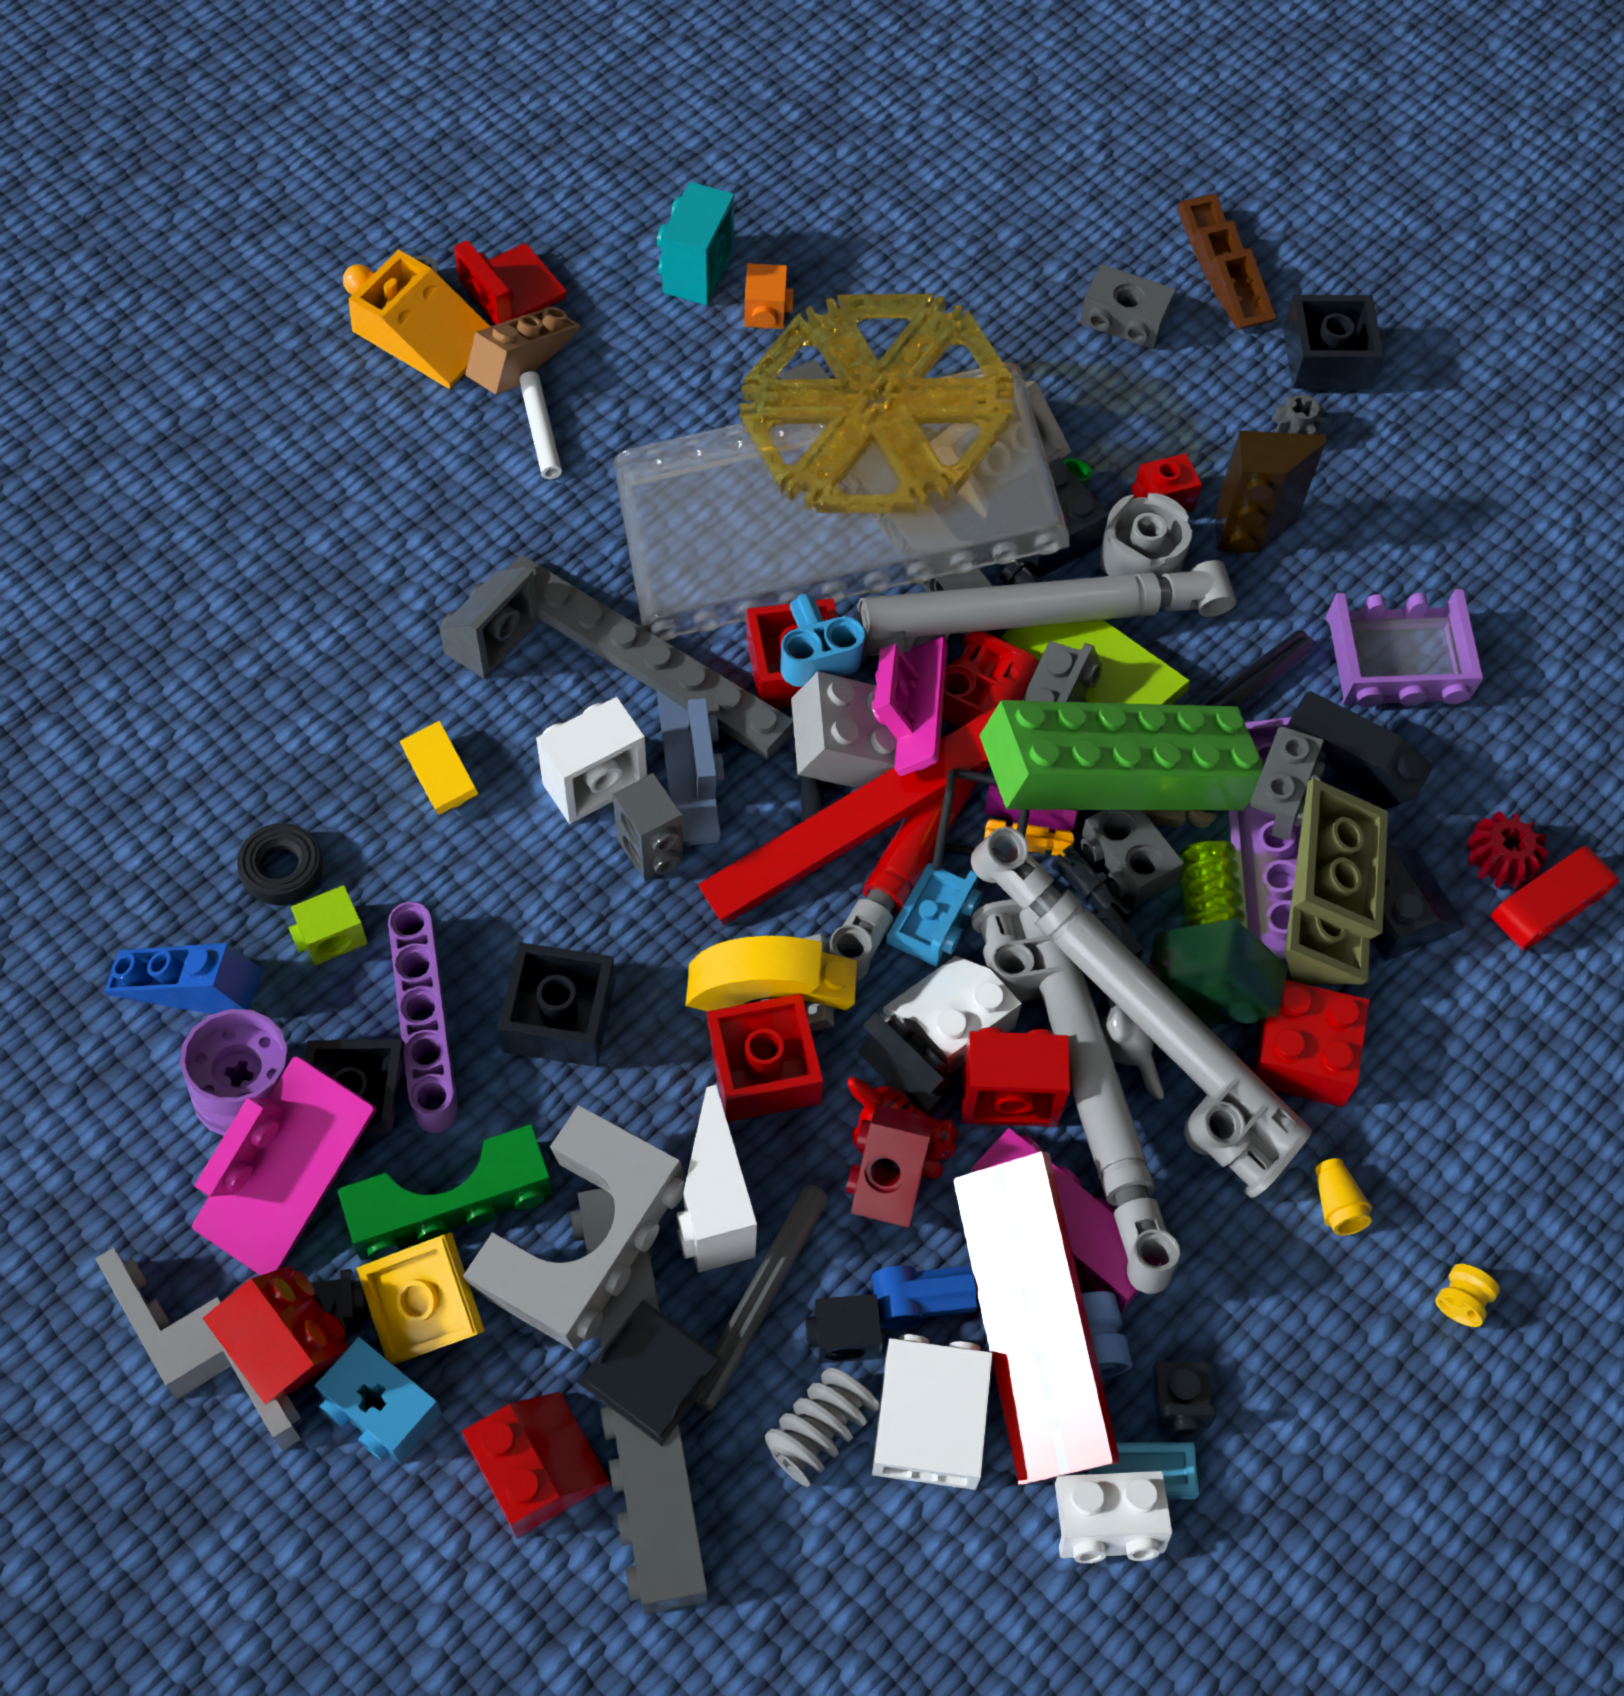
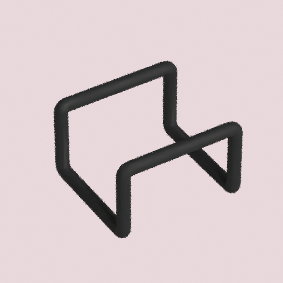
(941, 845)

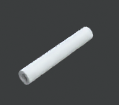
(540, 425)

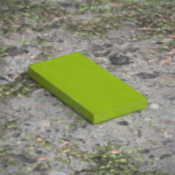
(1127, 672)

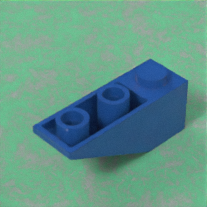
(186, 977)

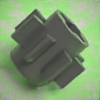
(1300, 415)

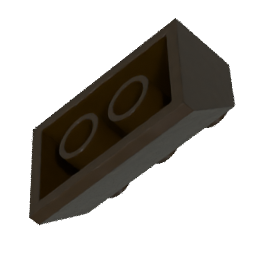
(1264, 487)

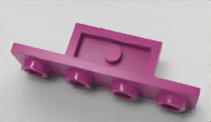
(911, 701)

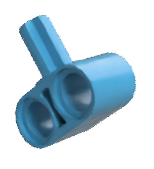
(820, 644)

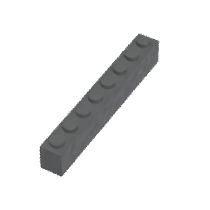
(652, 1476)

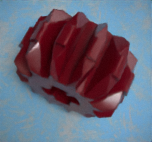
(1507, 850)

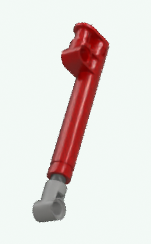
(983, 681)

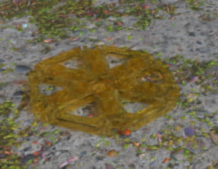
(891, 425)

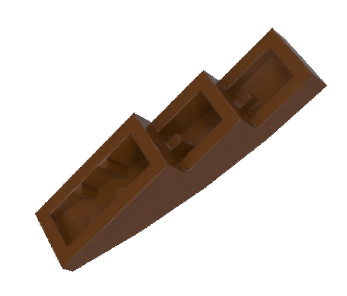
(1225, 262)

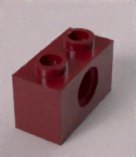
(884, 1192)

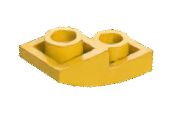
(438, 768)

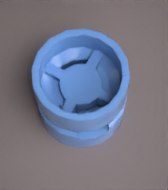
(1104, 1321)

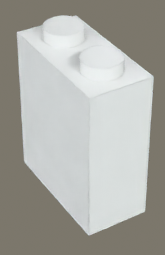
(932, 1412)

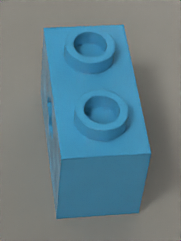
(366, 1375)

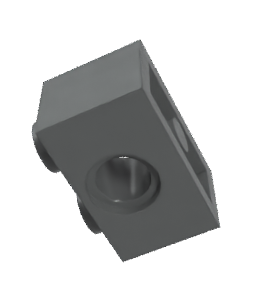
(1127, 306)

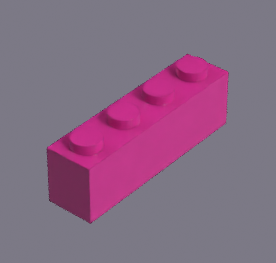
(1089, 1222)

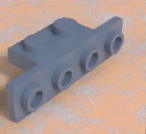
(692, 766)

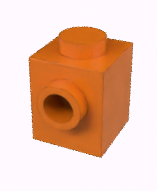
(767, 296)

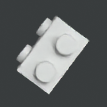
(1113, 1516)

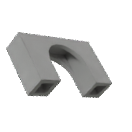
(569, 1296)

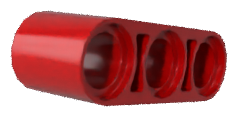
(1554, 897)

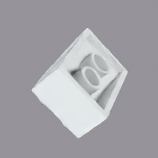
(717, 1212)

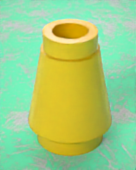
(1341, 1199)

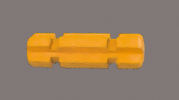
(1037, 837)

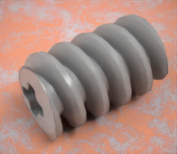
(817, 1422)

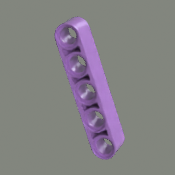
(431, 1034)

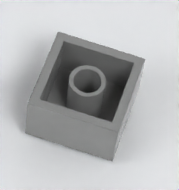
(839, 733)

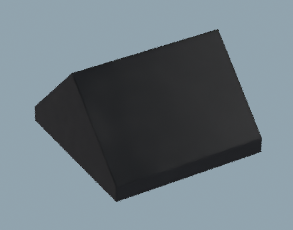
(369, 1070)

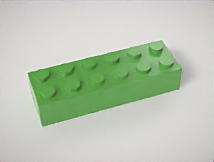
(1120, 756)

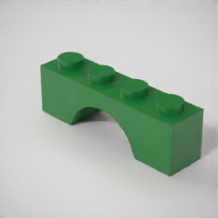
(388, 1216)

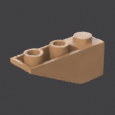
(516, 347)

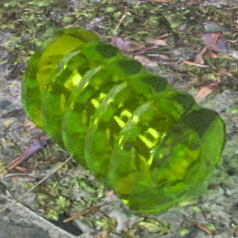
(1210, 883)

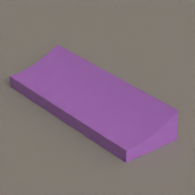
(1264, 860)

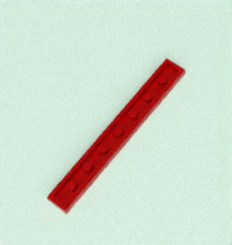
(841, 826)

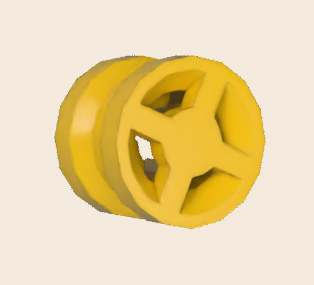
(1467, 1295)

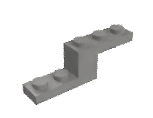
(187, 1350)

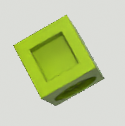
(327, 926)

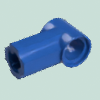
(912, 1295)

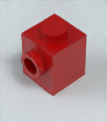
(1171, 478)

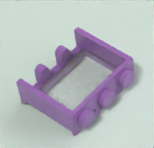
(1404, 652)

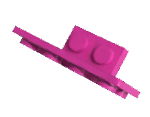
(279, 1165)

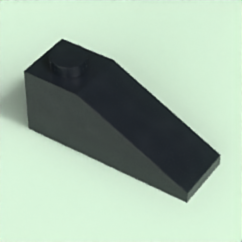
(1362, 752)

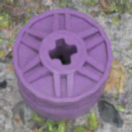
(231, 1059)

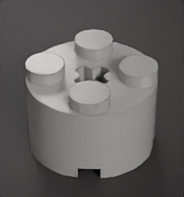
(1145, 536)

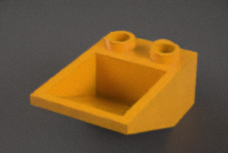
(413, 316)

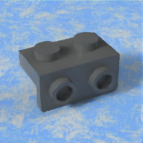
(1285, 779)

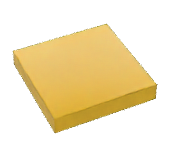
(420, 1299)

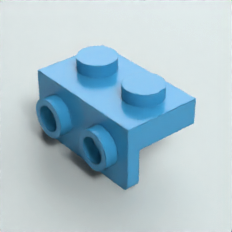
(933, 913)

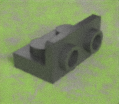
(1064, 674)

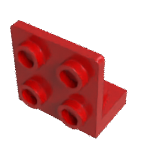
(508, 283)

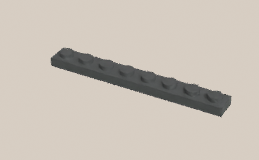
(656, 662)

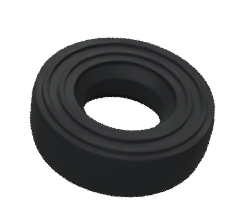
(289, 888)

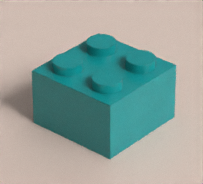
(696, 243)

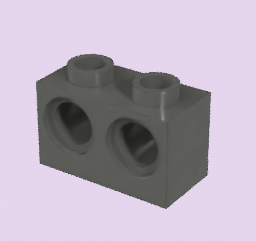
(649, 826)
(1140, 848)

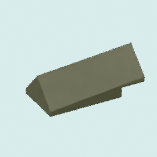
(1336, 887)

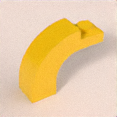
(769, 967)

